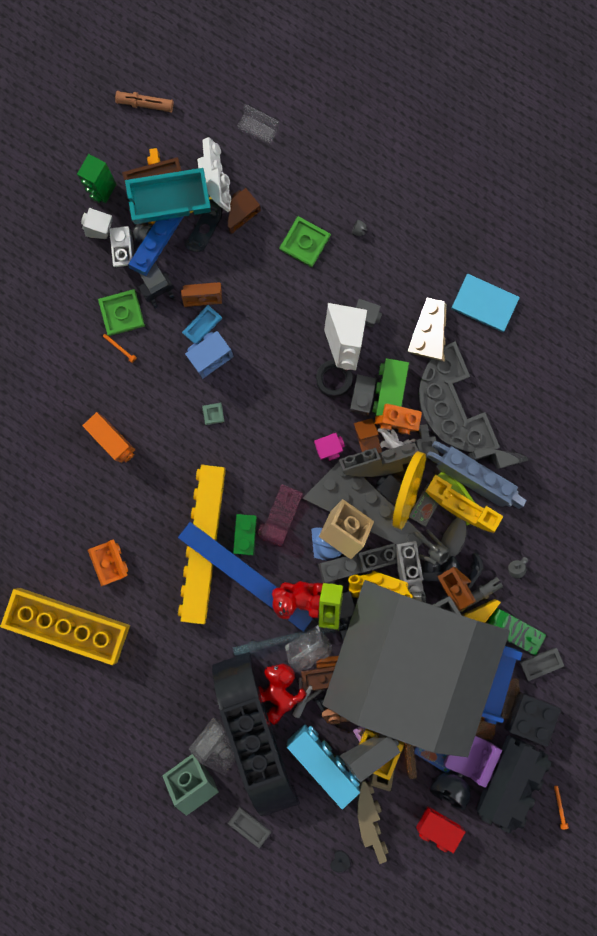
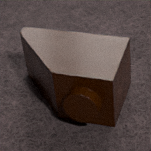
(243, 208)

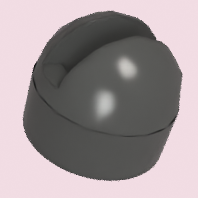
(359, 225)

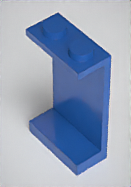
(500, 685)

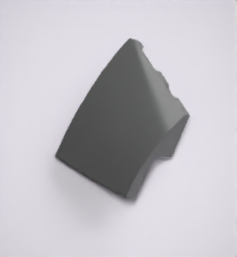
(499, 458)

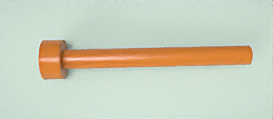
(131, 358)
(564, 825)

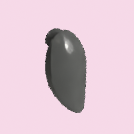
(455, 536)

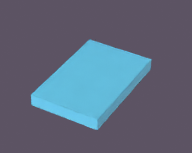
(485, 303)

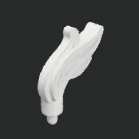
(391, 440)

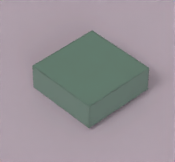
(213, 413)

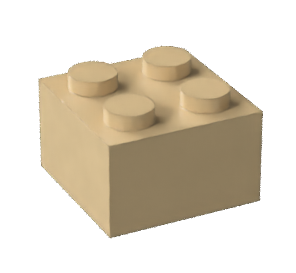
(346, 529)

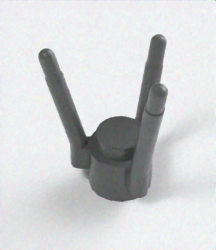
(438, 552)

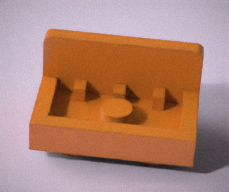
(399, 418)
(108, 562)

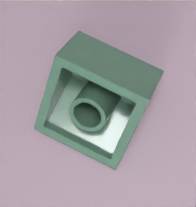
(189, 785)

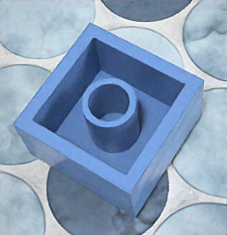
(209, 354)

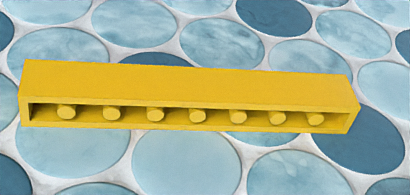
(199, 569)

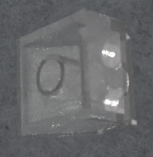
(308, 649)
(213, 747)

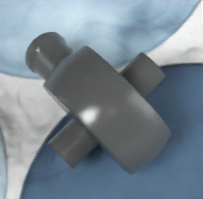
(517, 568)

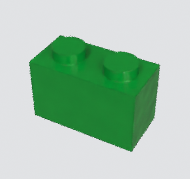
(245, 534)

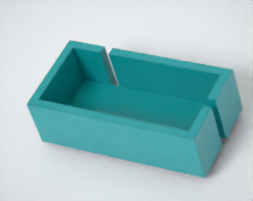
(168, 196)

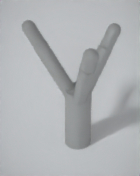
(301, 705)

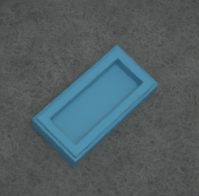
(202, 325)

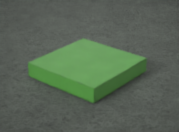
(305, 241)
(121, 312)

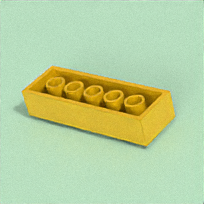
(65, 626)

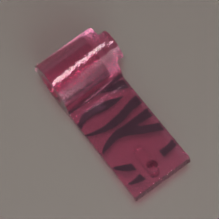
(281, 516)

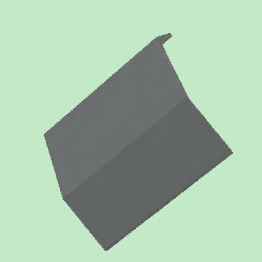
(415, 671)

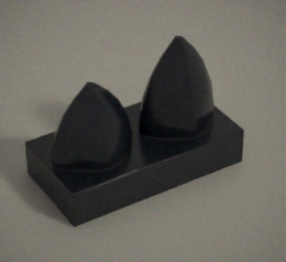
(431, 571)

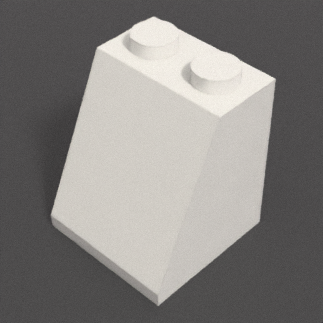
(344, 334)

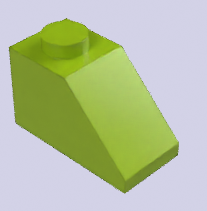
(330, 606)

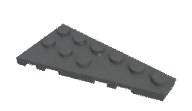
(363, 497)

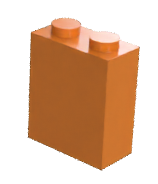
(109, 438)

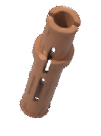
(144, 101)

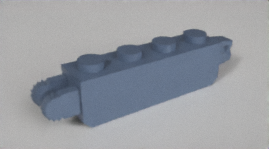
(476, 476)

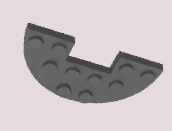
(443, 409)

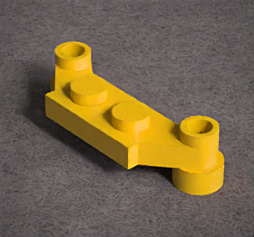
(385, 581)

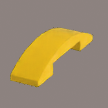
(462, 507)

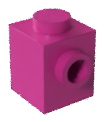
(329, 447)

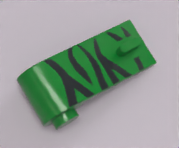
(520, 632)

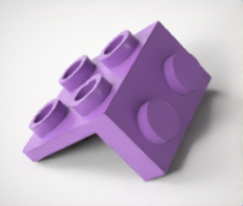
(479, 763)

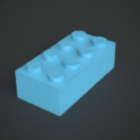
(323, 766)

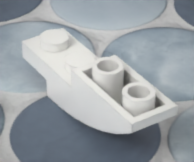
(216, 180)

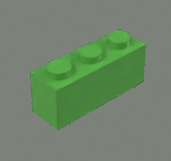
(391, 385)

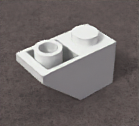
(96, 224)
(121, 246)

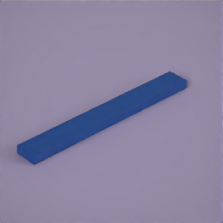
(237, 570)

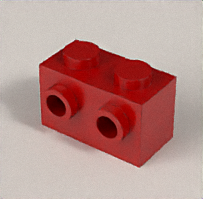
(440, 830)

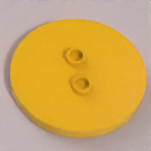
(409, 489)

